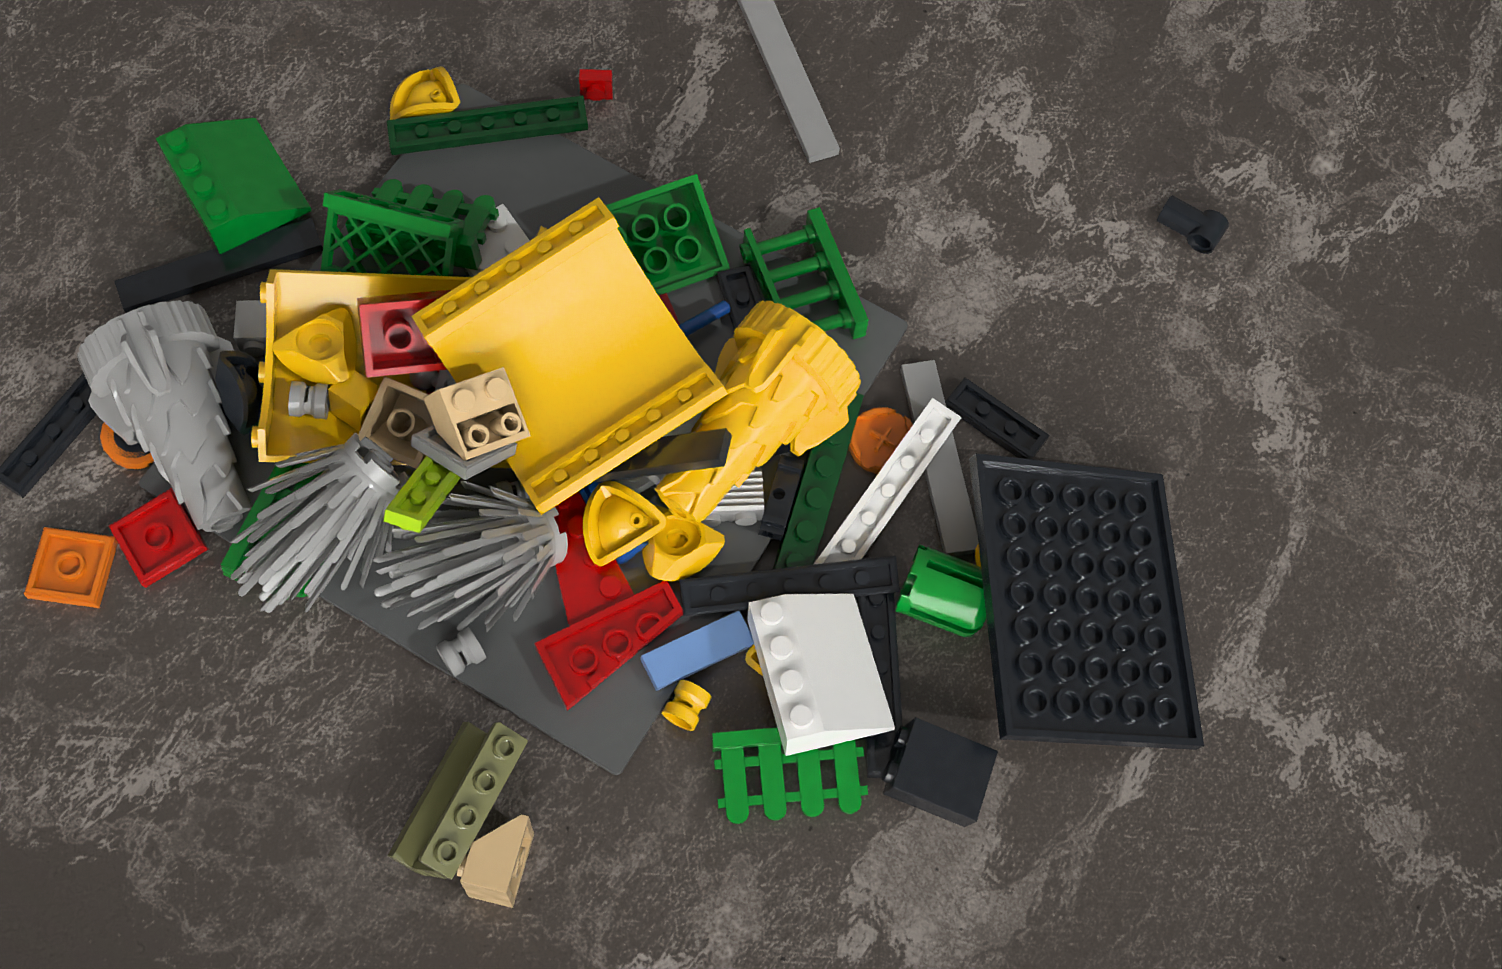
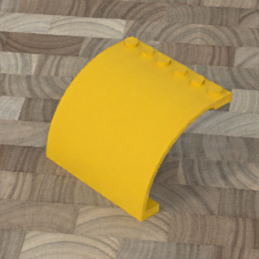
(582, 348)

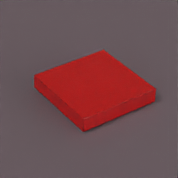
(158, 538)

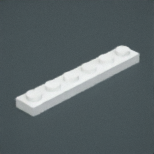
(891, 484)

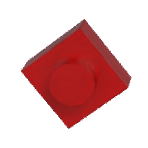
(596, 84)

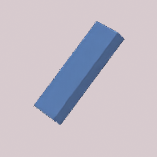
(697, 650)

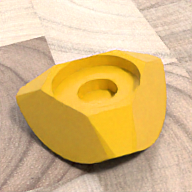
(424, 94)
(321, 348)
(618, 521)
(680, 548)

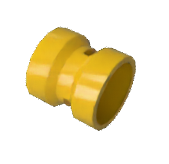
(686, 705)

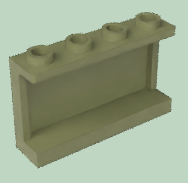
(457, 800)

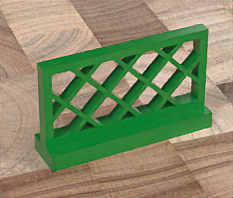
(387, 216)

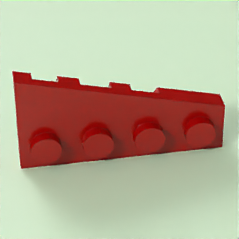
(582, 583)
(600, 644)

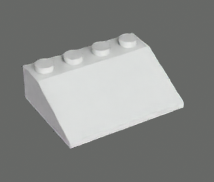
(818, 670)

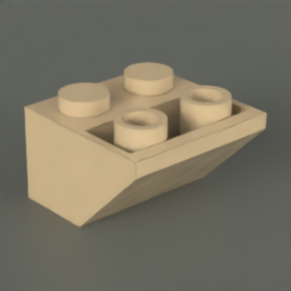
(477, 414)

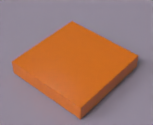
(71, 567)

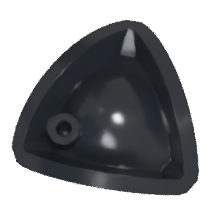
(239, 389)

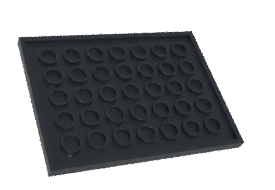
(1083, 605)

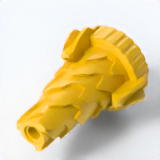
(782, 387)

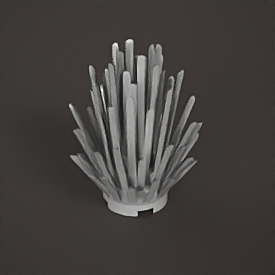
(333, 519)
(483, 552)

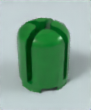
(944, 592)

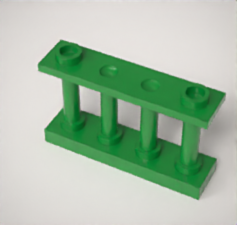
(826, 260)

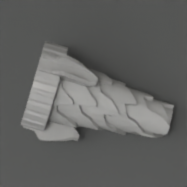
(159, 389)

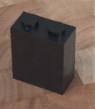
(939, 772)

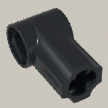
(1201, 228)

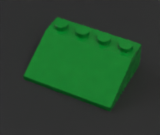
(232, 179)
(671, 234)

